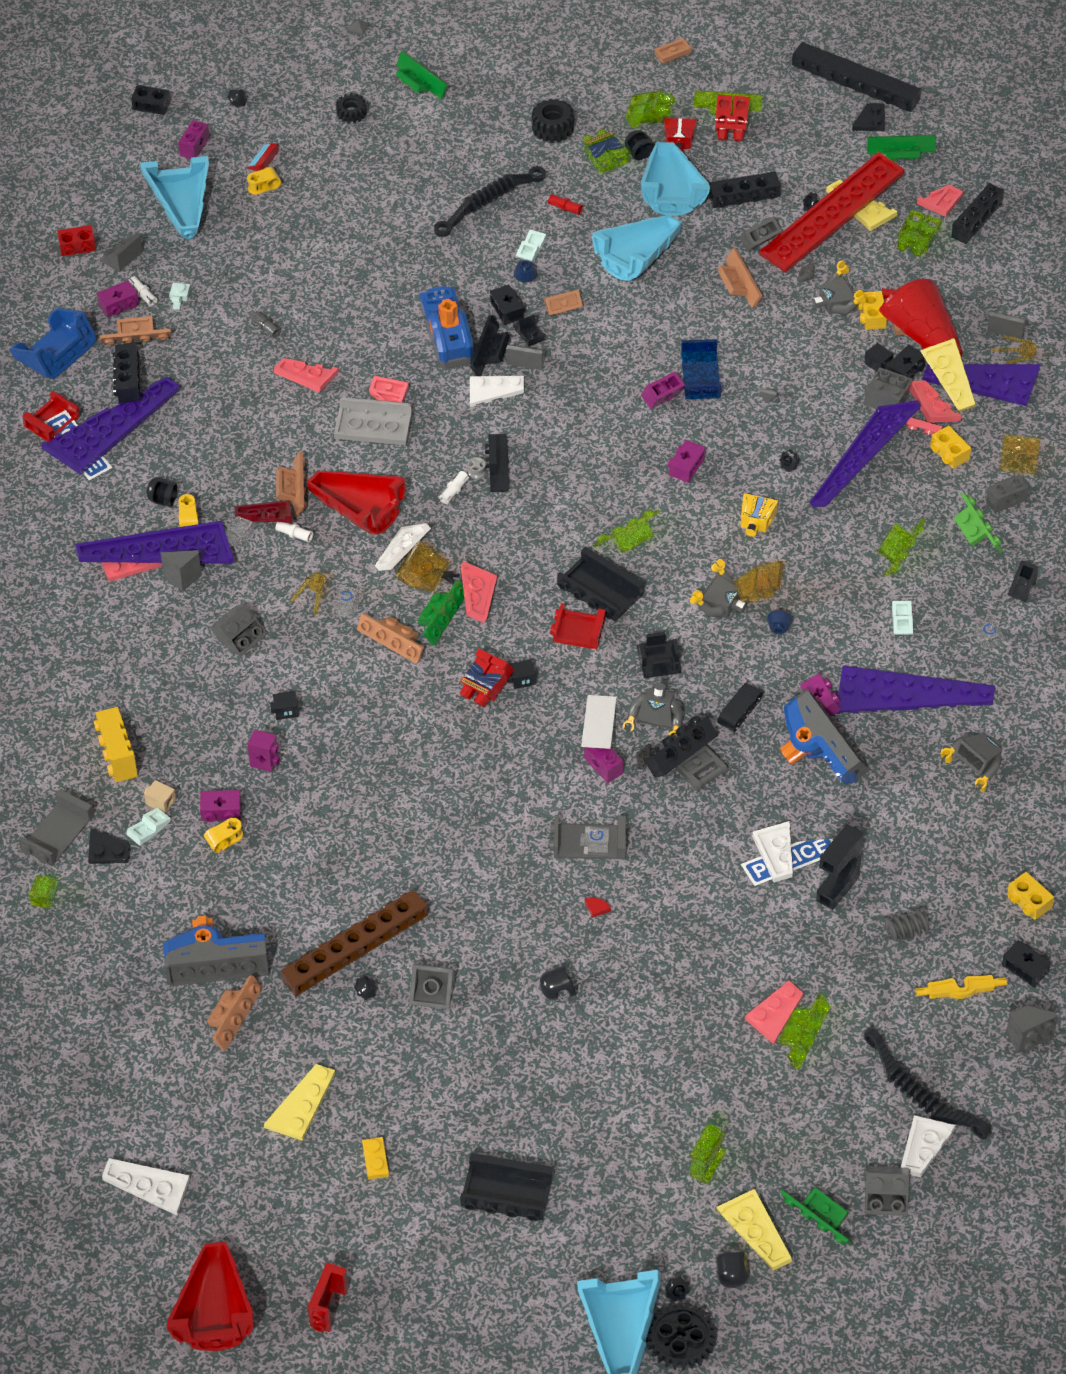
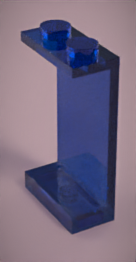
(700, 369)

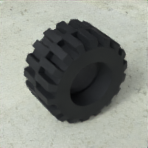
(552, 120)

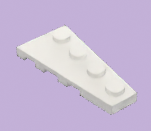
(151, 1184)

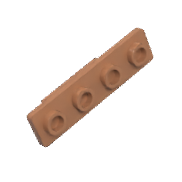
(738, 278)
(135, 329)
(291, 484)
(392, 635)
(232, 1011)

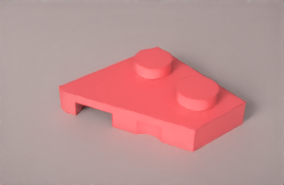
(941, 200)
(388, 389)
(929, 428)

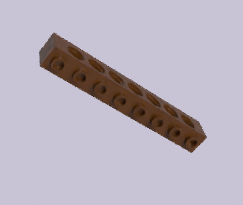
(350, 951)

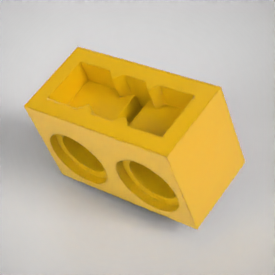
(870, 311)
(950, 447)
(1031, 893)

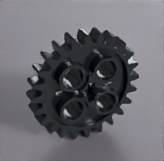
(693, 1350)

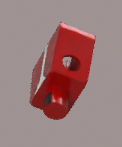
(680, 132)

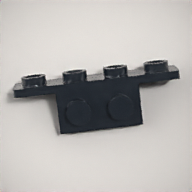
(490, 346)
(497, 462)

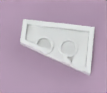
(494, 387)
(401, 545)
(775, 849)
(924, 1143)

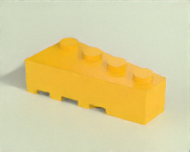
(116, 744)

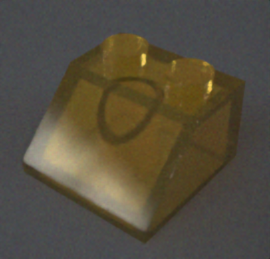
(1019, 454)
(422, 568)
(760, 582)

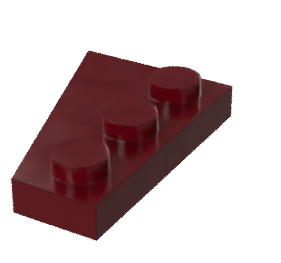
(265, 512)

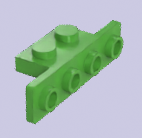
(973, 525)

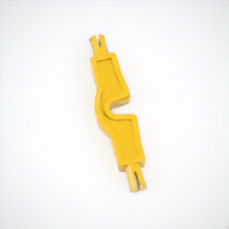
(949, 987)

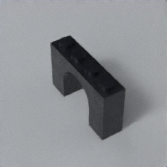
(843, 863)

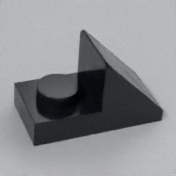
(528, 330)
(1023, 581)

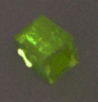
(43, 891)

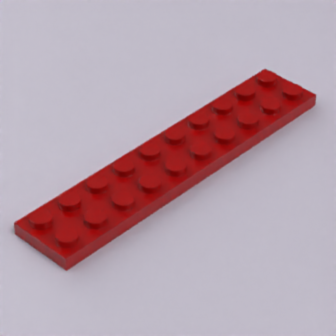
(831, 212)

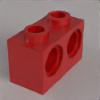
(76, 240)

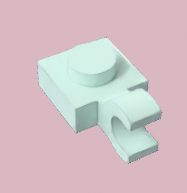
(179, 293)

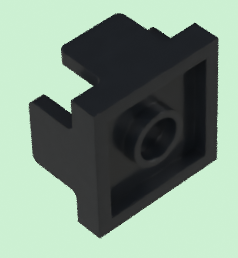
(659, 656)

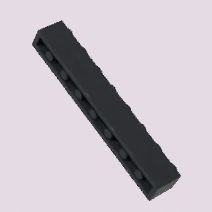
(856, 76)

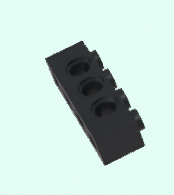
(744, 189)
(977, 213)
(127, 372)
(703, 734)

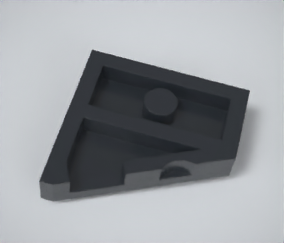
(871, 118)
(106, 849)

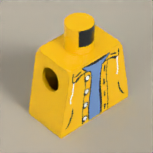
(757, 513)

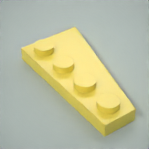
(872, 214)
(950, 371)
(299, 1108)
(754, 1225)

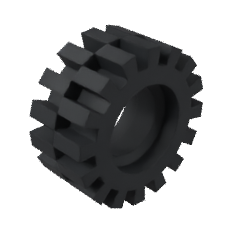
(351, 101)

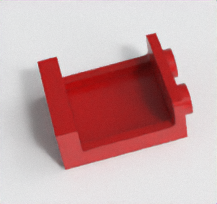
(54, 406)
(578, 628)
(331, 1280)

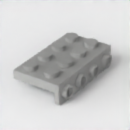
(373, 421)

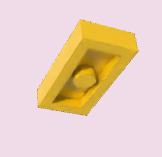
(375, 1158)

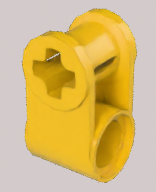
(264, 179)
(187, 511)
(223, 836)

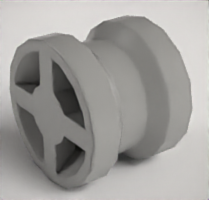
(479, 466)

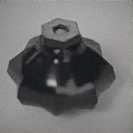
(237, 98)
(810, 200)
(789, 460)
(365, 987)
(677, 1288)

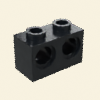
(150, 99)

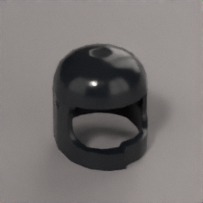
(638, 145)
(162, 491)
(556, 981)
(732, 1269)

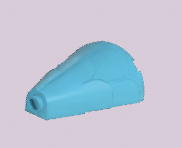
(672, 182)
(180, 192)
(634, 246)
(621, 1318)

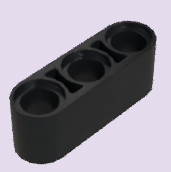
(739, 706)

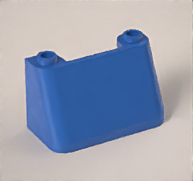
(60, 347)

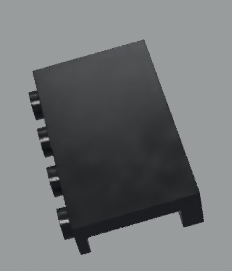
(601, 584)
(507, 1187)

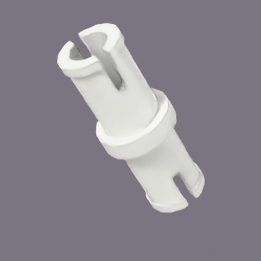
(143, 291)
(454, 487)
(294, 530)

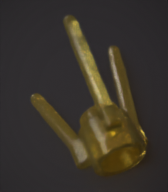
(1027, 349)
(315, 584)

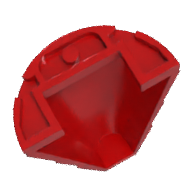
(921, 313)
(361, 498)
(212, 1303)

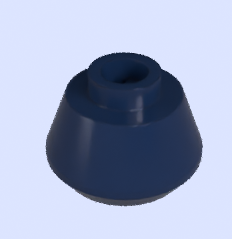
(525, 271)
(779, 621)

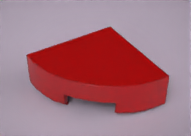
(596, 906)

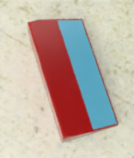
(264, 157)

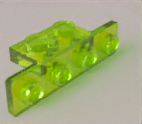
(708, 99)
(631, 535)
(896, 544)
(803, 1029)

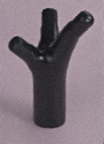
(449, 575)

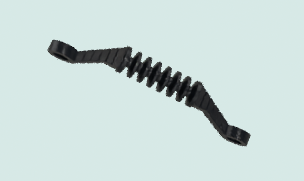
(486, 195)
(940, 1111)

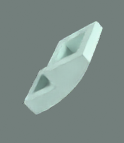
(531, 246)
(902, 618)
(150, 825)

